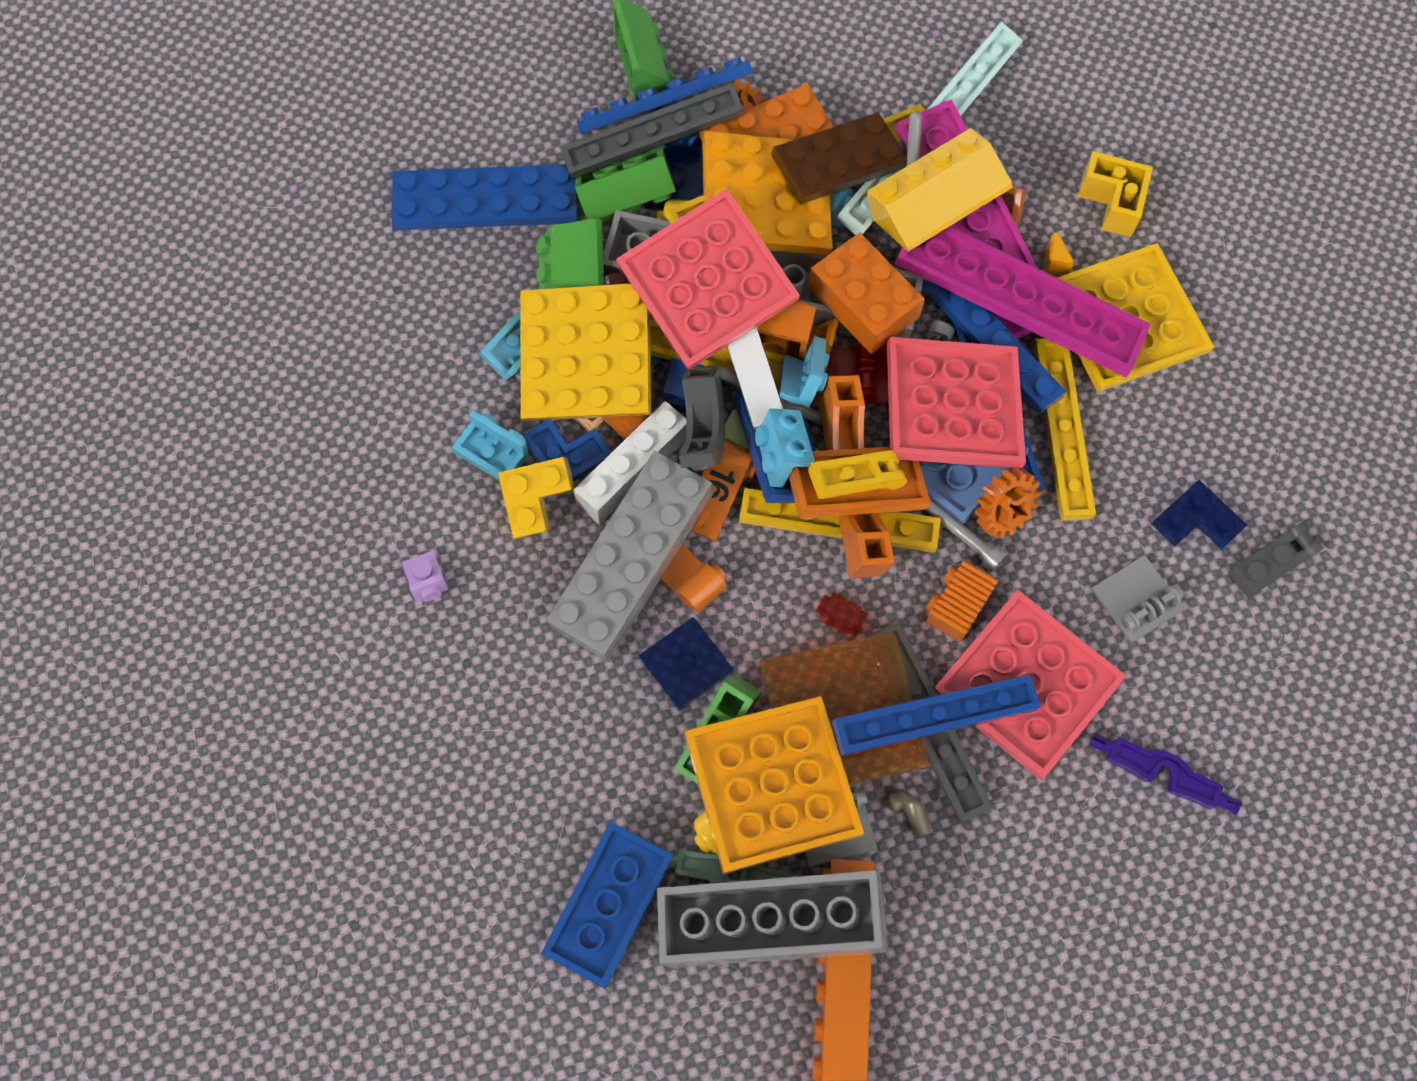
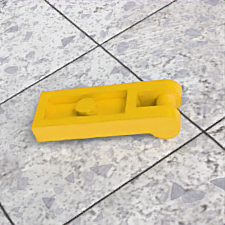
(856, 474)

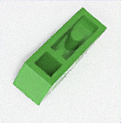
(732, 701)

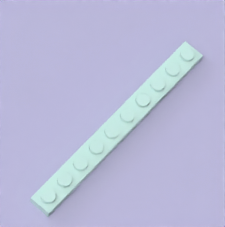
(963, 91)

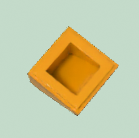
(1057, 257)
(826, 331)

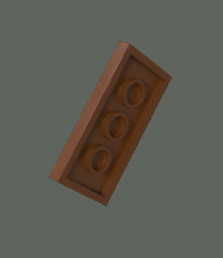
(839, 157)

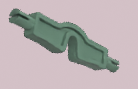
(708, 869)

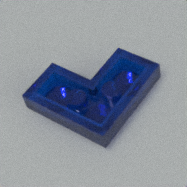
(1199, 509)

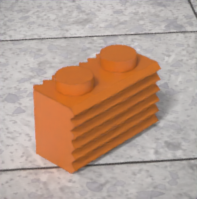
(961, 600)

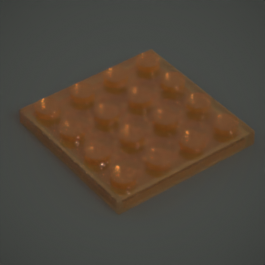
(851, 680)

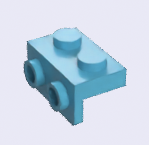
(504, 350)
(804, 377)
(783, 444)
(490, 445)

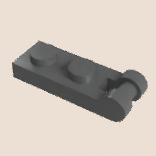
(1274, 560)

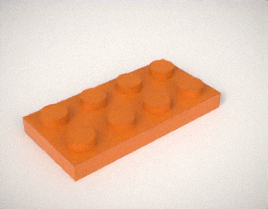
(784, 116)
(906, 498)

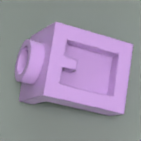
(425, 577)

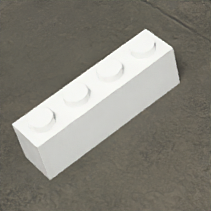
(611, 480)

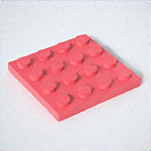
(707, 279)
(955, 402)
(1065, 671)

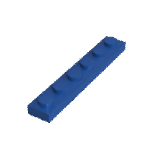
(675, 90)
(985, 328)
(935, 715)

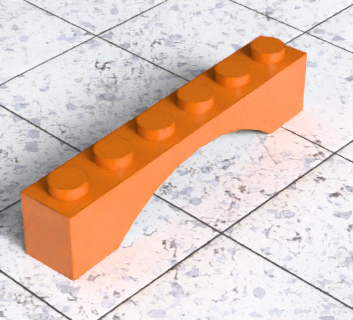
(863, 535)

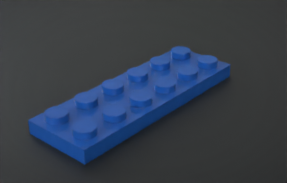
(483, 197)

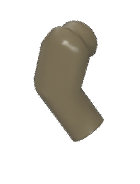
(913, 807)

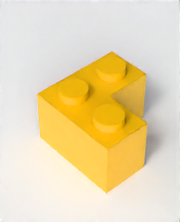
(1120, 186)
(525, 494)

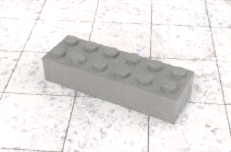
(630, 556)
(772, 919)

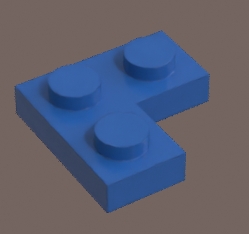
(583, 453)

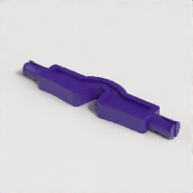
(1181, 780)

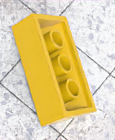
(938, 189)

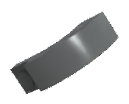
(704, 418)

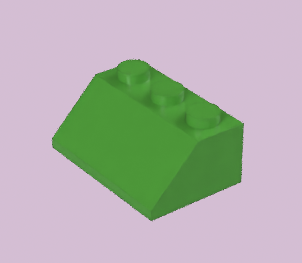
(639, 48)
(625, 185)
(571, 255)

